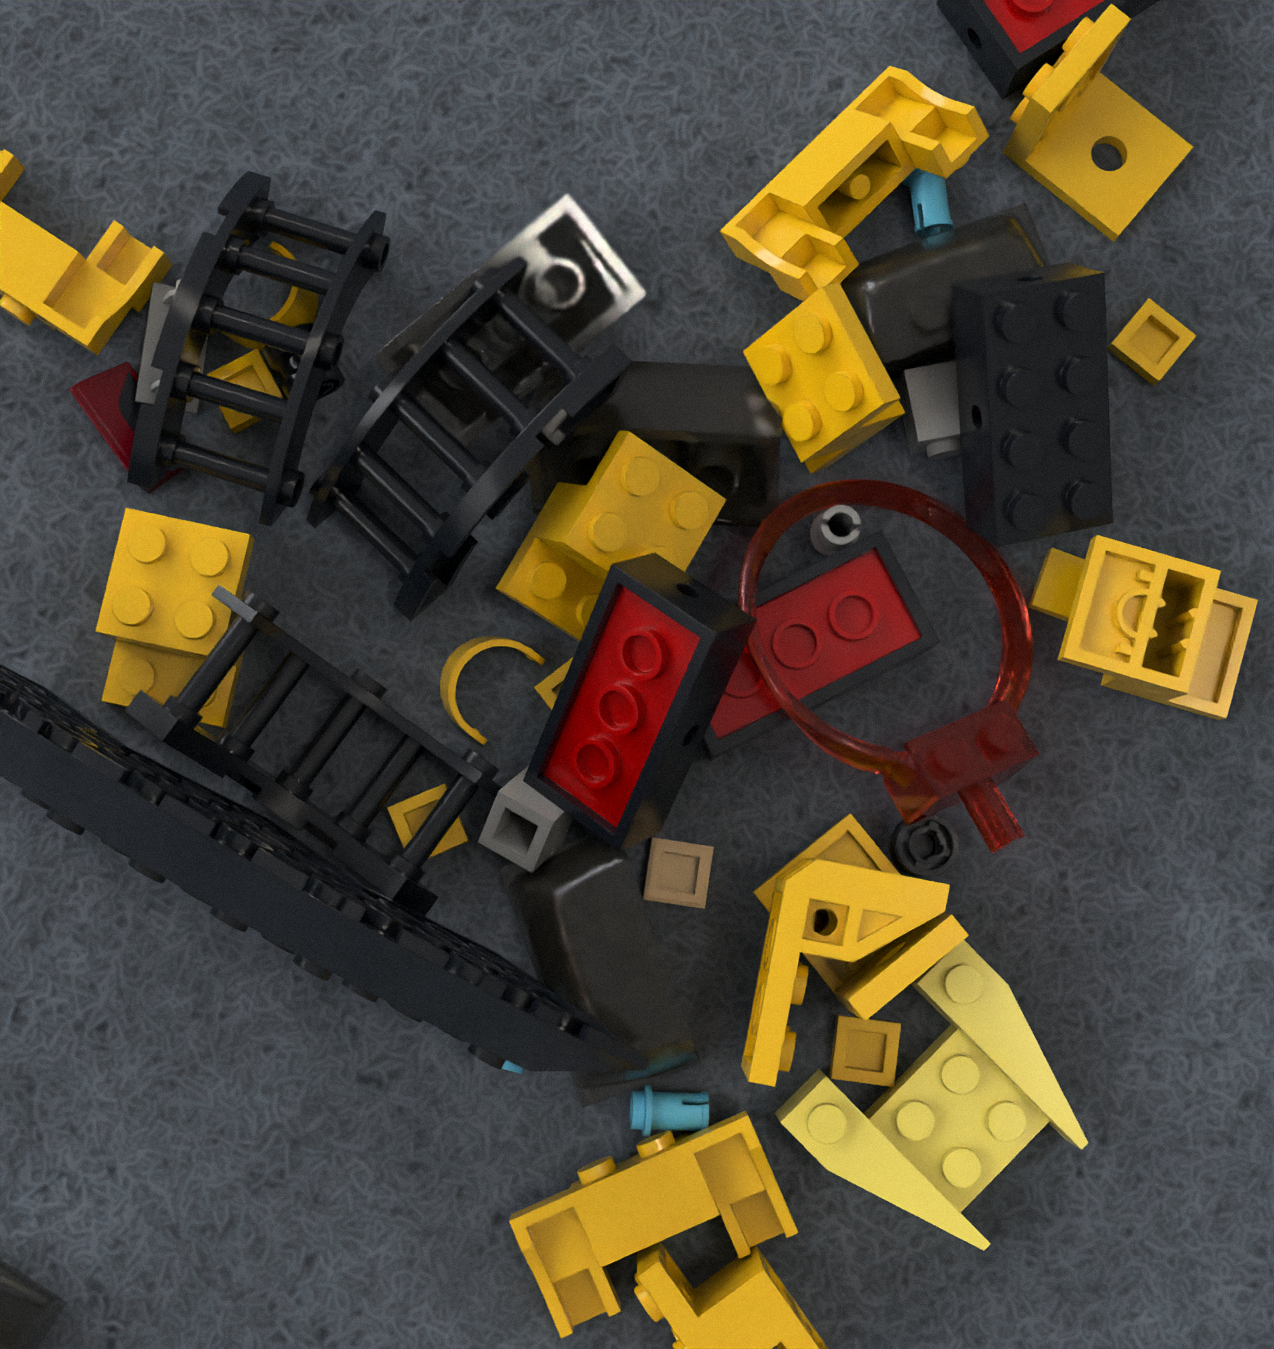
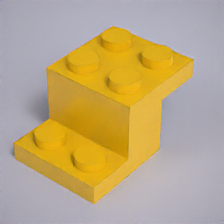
(824, 378)
(626, 511)
(164, 609)
(1158, 627)
(732, 1309)

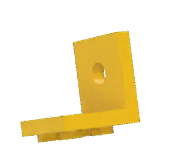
(1076, 108)
(887, 971)

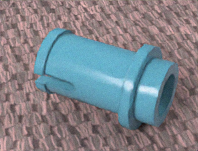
(928, 203)
(668, 1110)

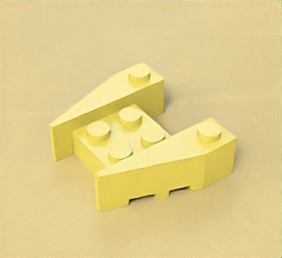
(951, 1113)

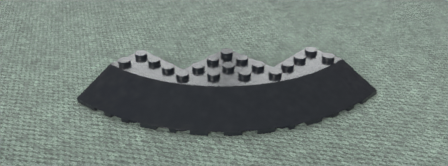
(288, 891)

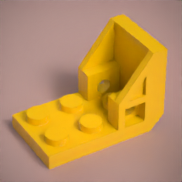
(863, 913)

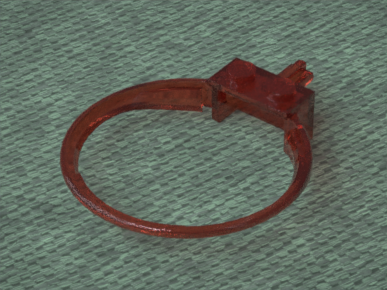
(954, 761)

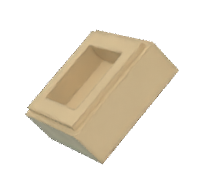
(678, 873)

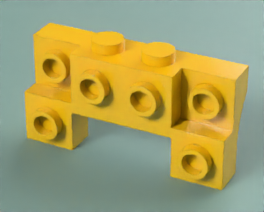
(838, 179)
(61, 287)
(642, 1203)

